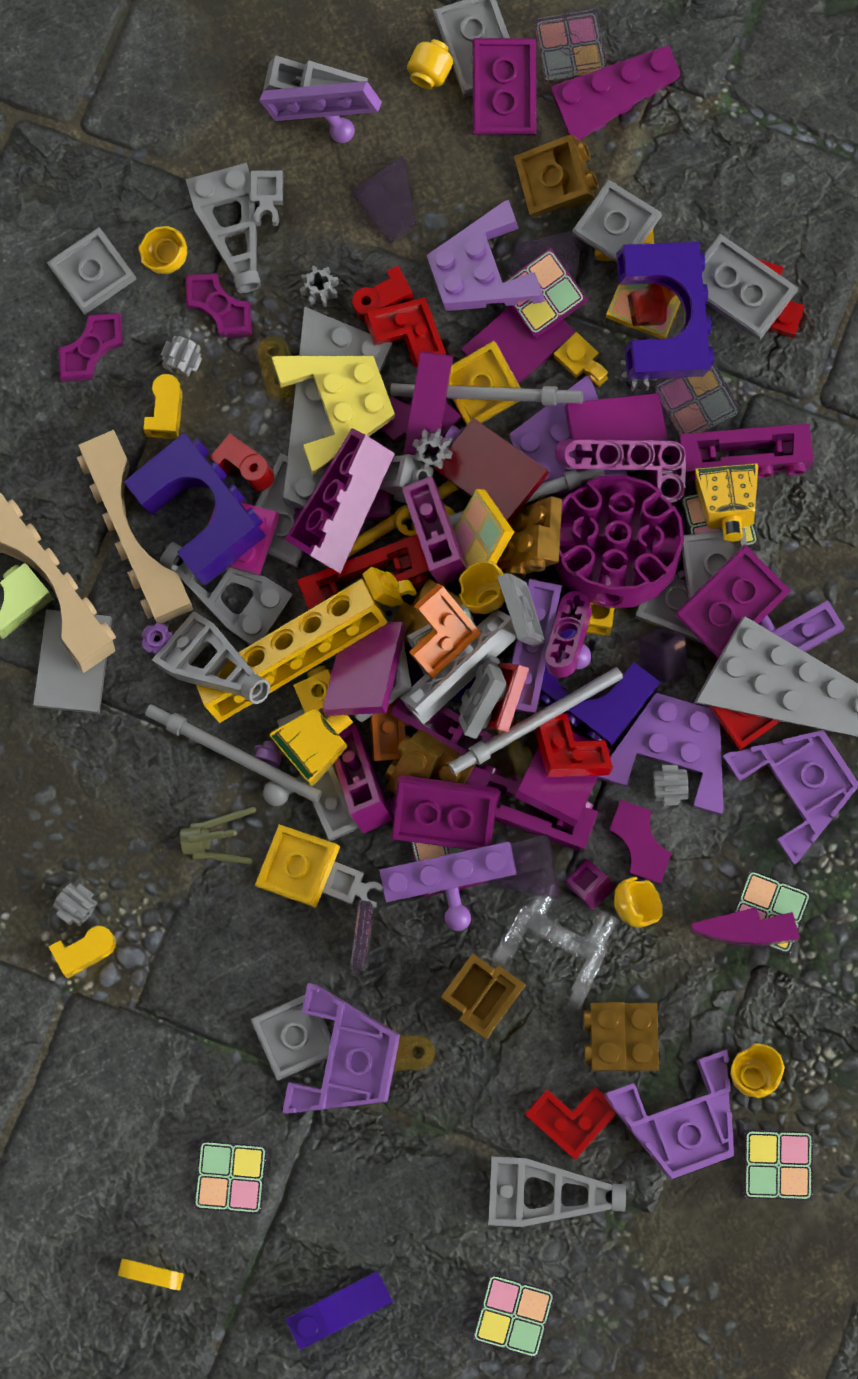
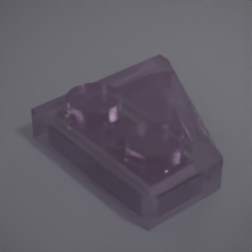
(388, 200)

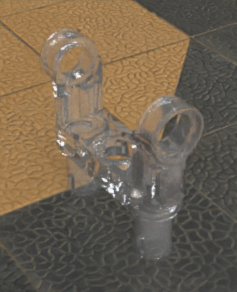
(588, 948)

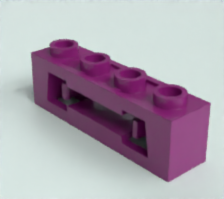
(789, 440)
(489, 776)

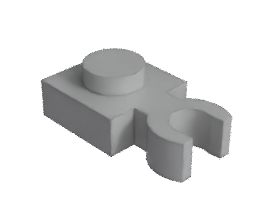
(267, 192)
(346, 884)

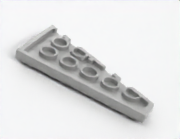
(319, 337)
(780, 682)

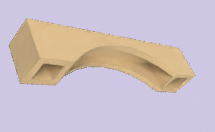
(109, 470)
(81, 633)

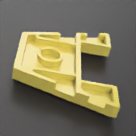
(350, 395)

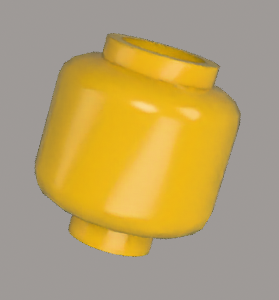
(430, 64)

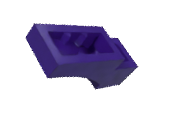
(338, 1310)

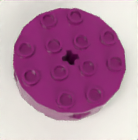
(618, 541)

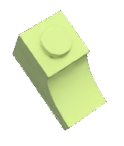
(22, 598)

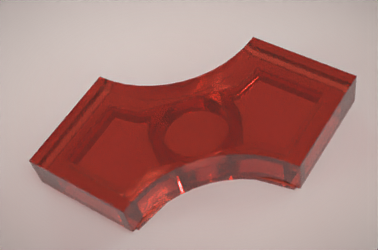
(649, 305)

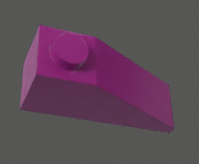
(435, 531)
(443, 726)
(361, 783)

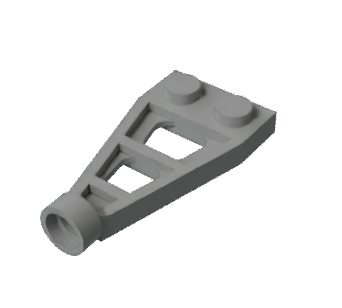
(220, 189)
(260, 613)
(190, 641)
(507, 1193)

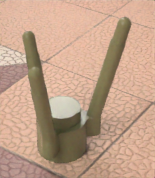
(197, 838)

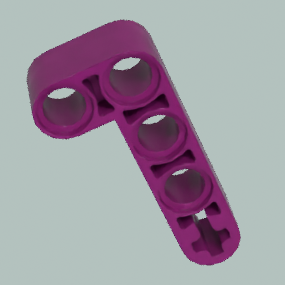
(621, 459)

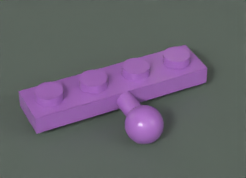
(323, 101)
(545, 600)
(809, 628)
(448, 874)

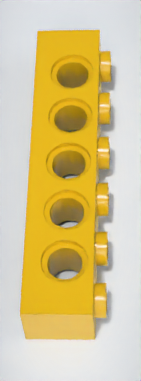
(301, 645)

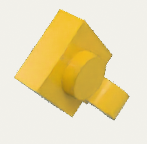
(580, 357)
(385, 587)

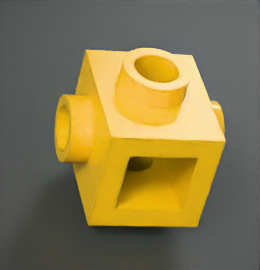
(314, 689)

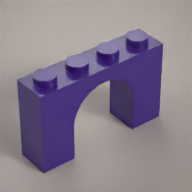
(680, 270)
(232, 527)
(610, 714)

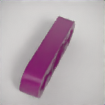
(573, 645)

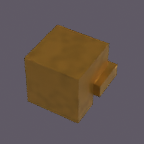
(482, 995)

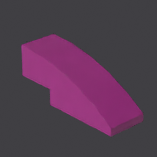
(428, 398)
(747, 929)

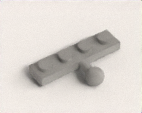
(330, 807)

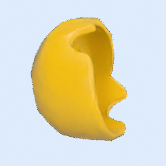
(163, 250)
(481, 588)
(637, 902)
(757, 1071)

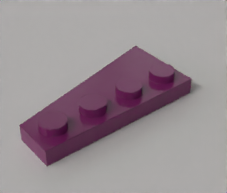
(603, 94)

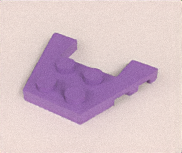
(468, 271)
(546, 429)
(675, 734)
(810, 776)
(357, 1062)
(686, 1134)

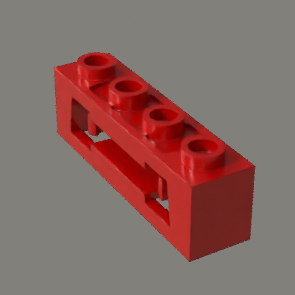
(357, 566)

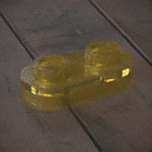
(268, 372)
(404, 1058)

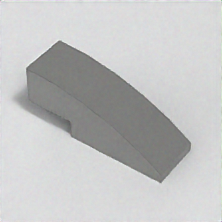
(291, 74)

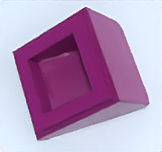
(590, 884)

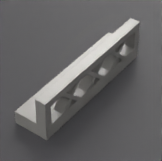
(432, 694)

